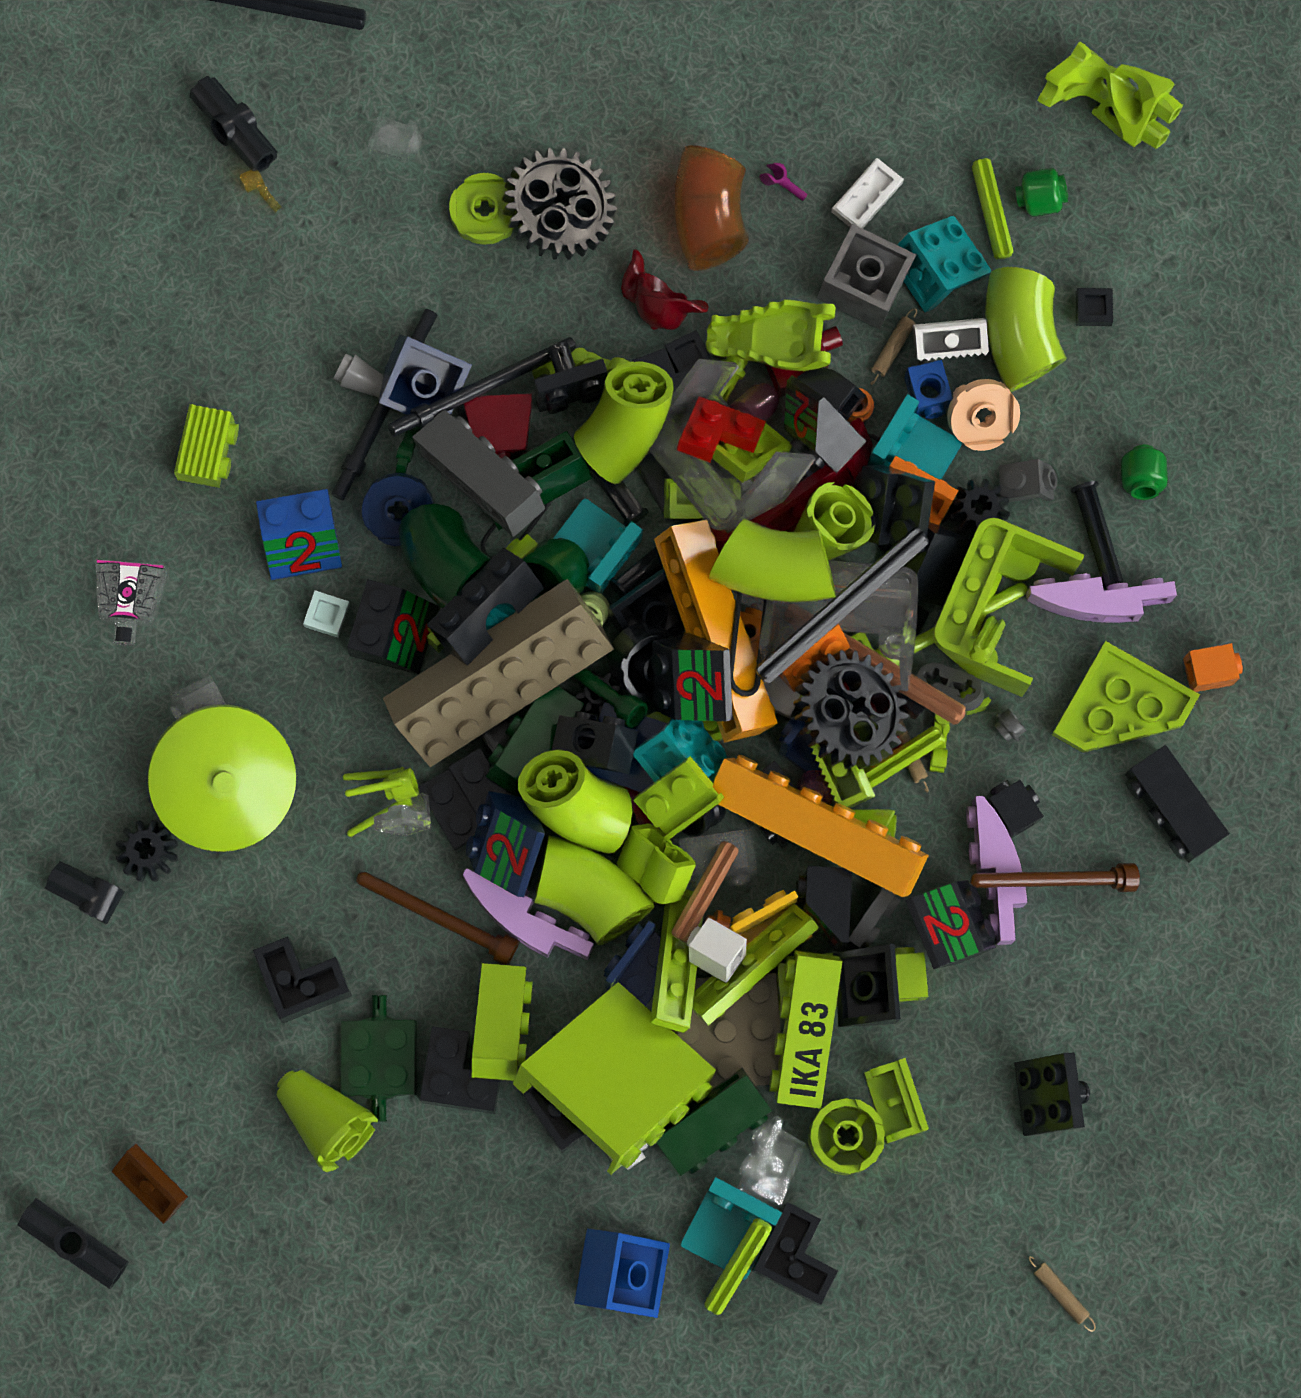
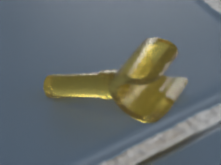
(254, 181)

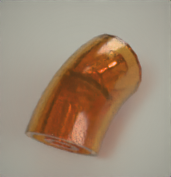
(709, 207)

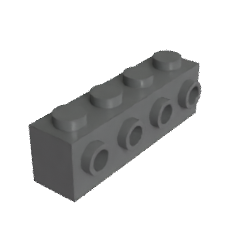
(479, 472)

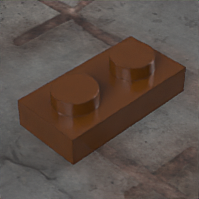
(149, 1183)

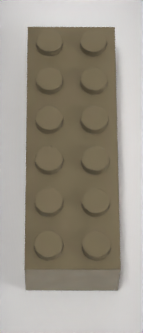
(523, 662)

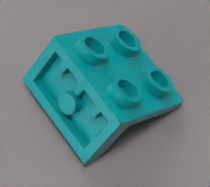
(942, 261)
(915, 441)
(602, 539)
(675, 744)
(724, 1222)

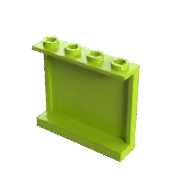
(618, 1075)

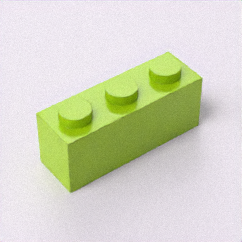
(501, 1022)

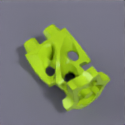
(1135, 109)

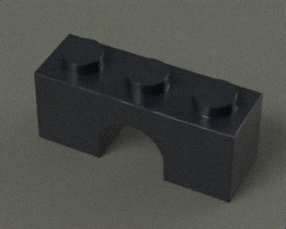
(463, 620)

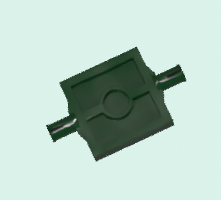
(379, 1057)

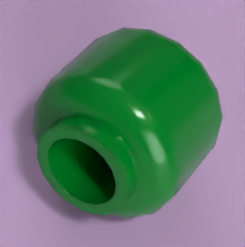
(1042, 192)
(1144, 472)

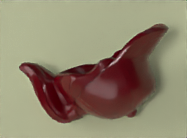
(654, 299)

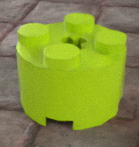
(844, 1115)

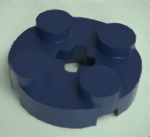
(384, 493)

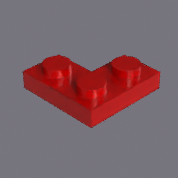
(716, 423)

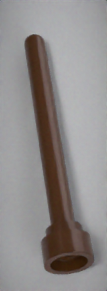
(1123, 877)
(500, 947)

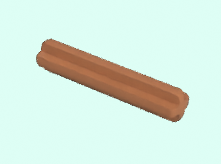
(705, 891)

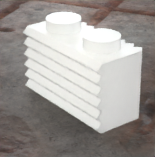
(950, 339)

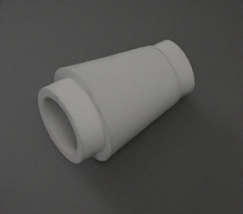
(359, 376)

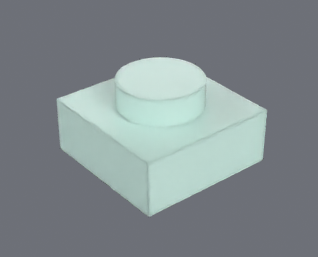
(326, 614)

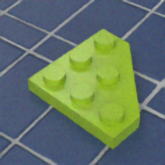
(1122, 703)

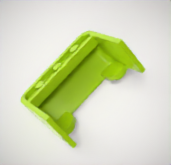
(994, 552)

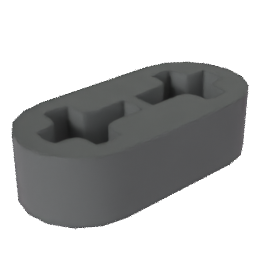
(953, 680)

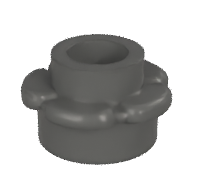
(1009, 726)

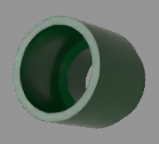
(556, 561)

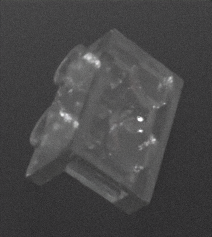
(771, 1164)

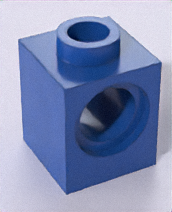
(931, 375)

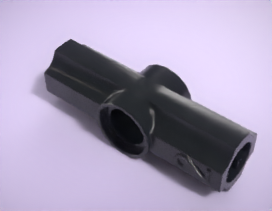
(233, 124)
(53, 1228)

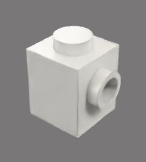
(716, 949)

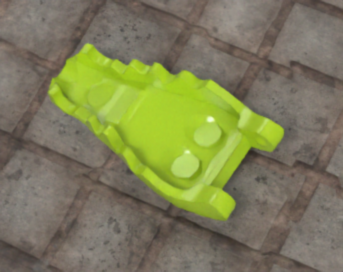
(777, 335)

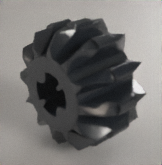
(967, 500)
(135, 859)

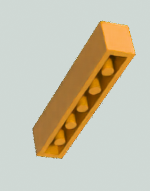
(708, 612)
(818, 826)

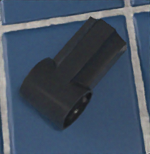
(91, 895)

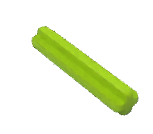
(992, 209)
(987, 639)
(904, 755)
(738, 1266)

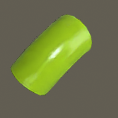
(1021, 325)
(626, 419)
(775, 564)
(576, 801)
(589, 890)

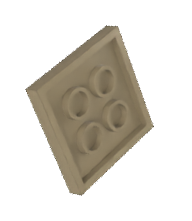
(741, 1035)

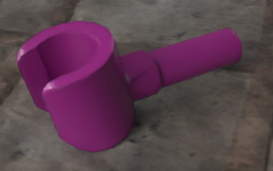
(780, 178)

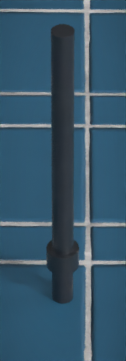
(424, 413)
(354, 463)

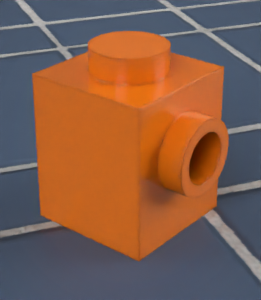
(1212, 667)

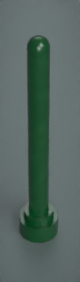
(625, 706)

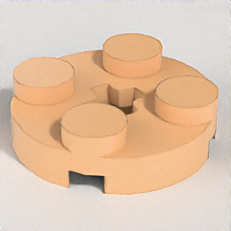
(971, 399)

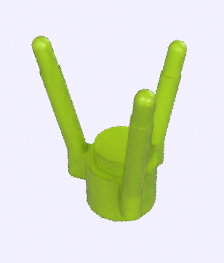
(398, 785)

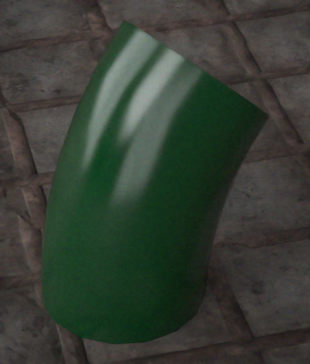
(439, 551)

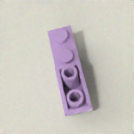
(1086, 600)
(995, 853)
(513, 916)

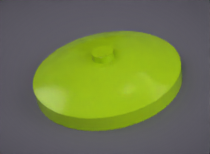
(221, 778)

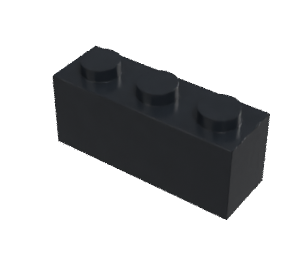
(1175, 804)

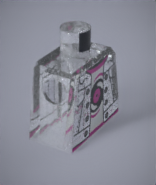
(129, 596)

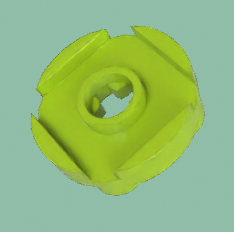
(469, 196)

